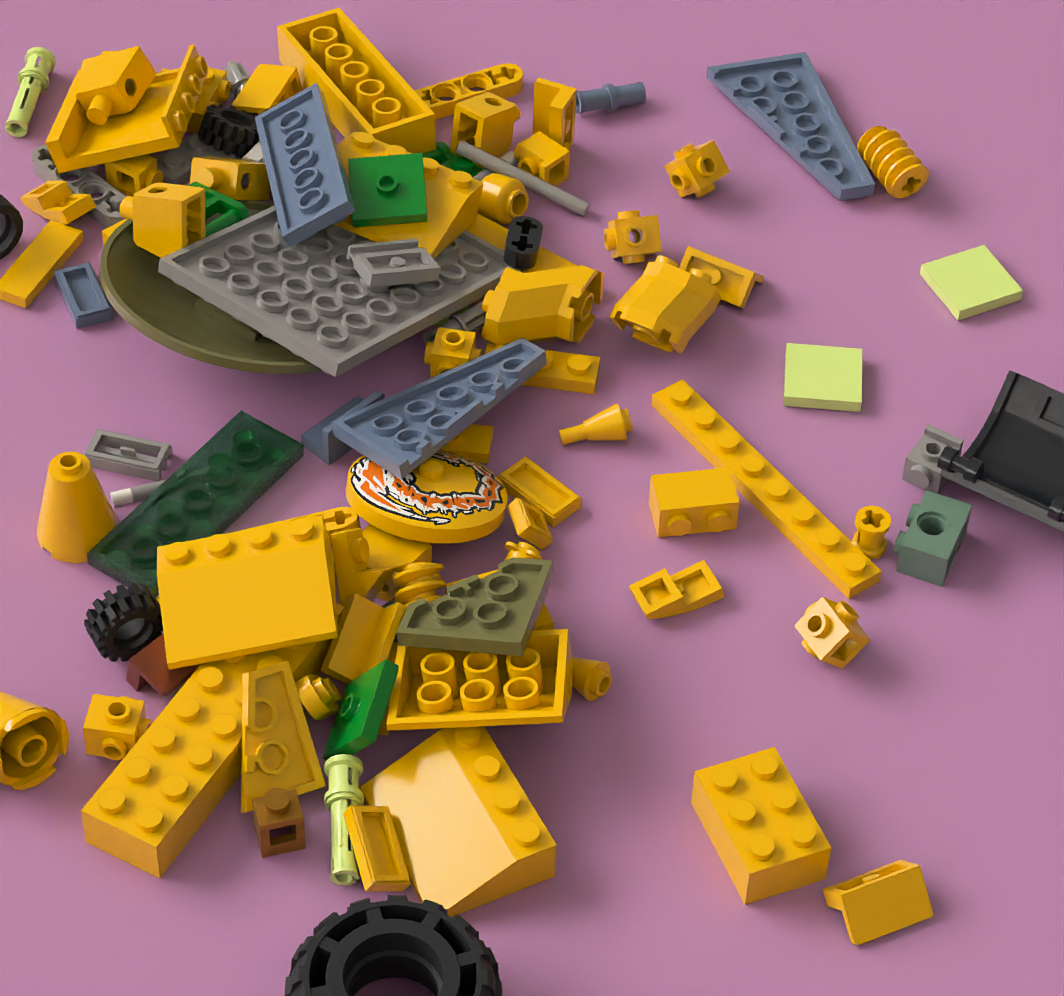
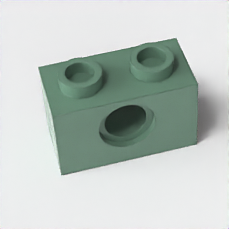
(932, 537)

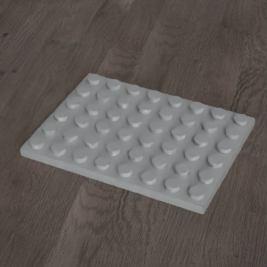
(314, 296)

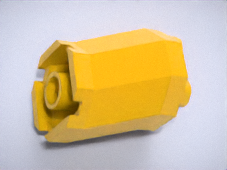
(542, 305)
(666, 305)

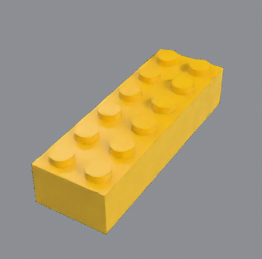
(357, 81)

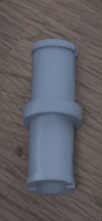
(610, 97)

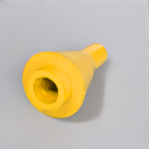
(605, 426)
(591, 677)

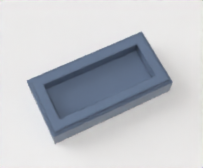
(83, 295)

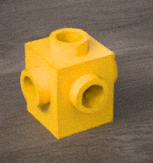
(696, 169)
(645, 234)
(450, 350)
(832, 632)
(114, 725)

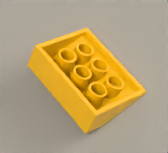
(450, 198)
(247, 592)
(483, 688)
(463, 821)

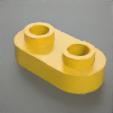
(318, 696)

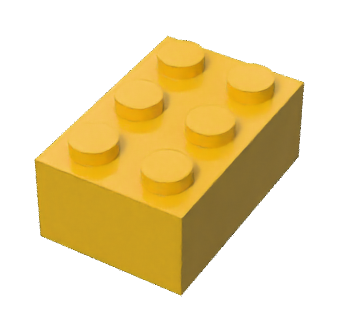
(760, 825)

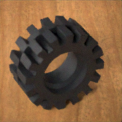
(229, 130)
(124, 621)

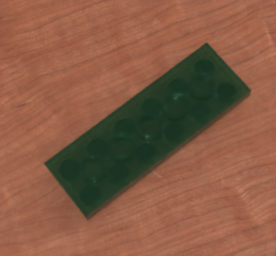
(197, 498)

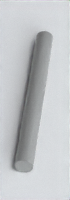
(530, 182)

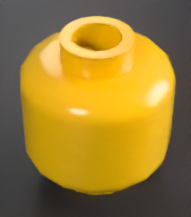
(502, 198)

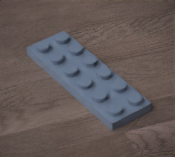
(304, 165)

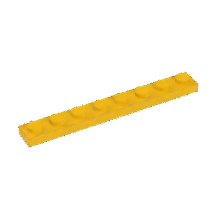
(767, 489)

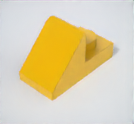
(352, 574)

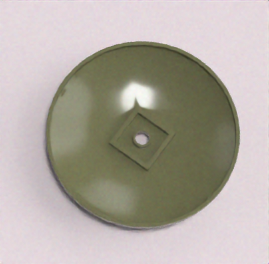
(180, 317)

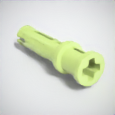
(32, 81)
(342, 793)

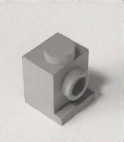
(922, 461)

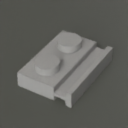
(393, 263)

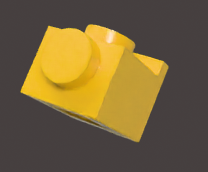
(543, 158)
(133, 174)

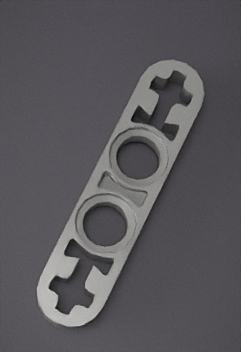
(87, 184)

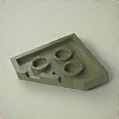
(482, 613)

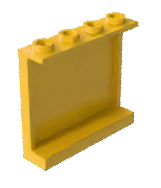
(151, 127)

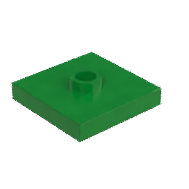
(387, 190)
(361, 710)

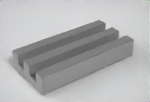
(126, 460)

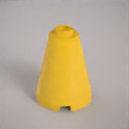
(73, 509)
(29, 742)

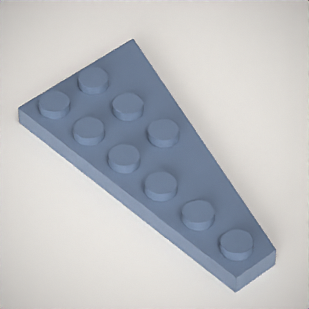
(796, 111)
(423, 418)

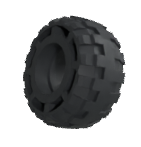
(393, 942)

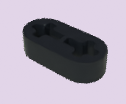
(523, 242)

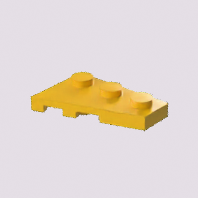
(275, 736)

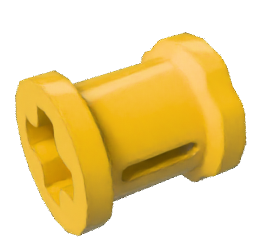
(871, 526)

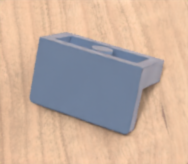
(320, 437)

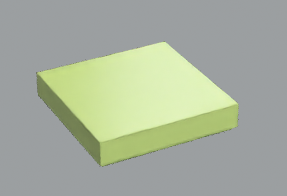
(971, 282)
(823, 377)

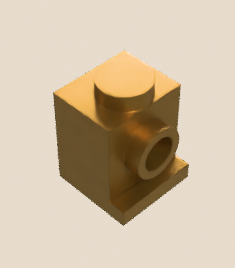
(277, 810)

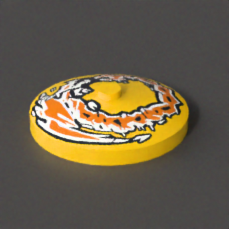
(435, 503)

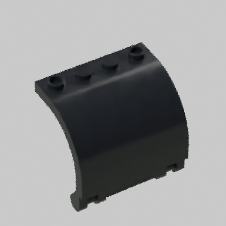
(1017, 452)

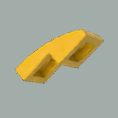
(57, 203)
(676, 594)

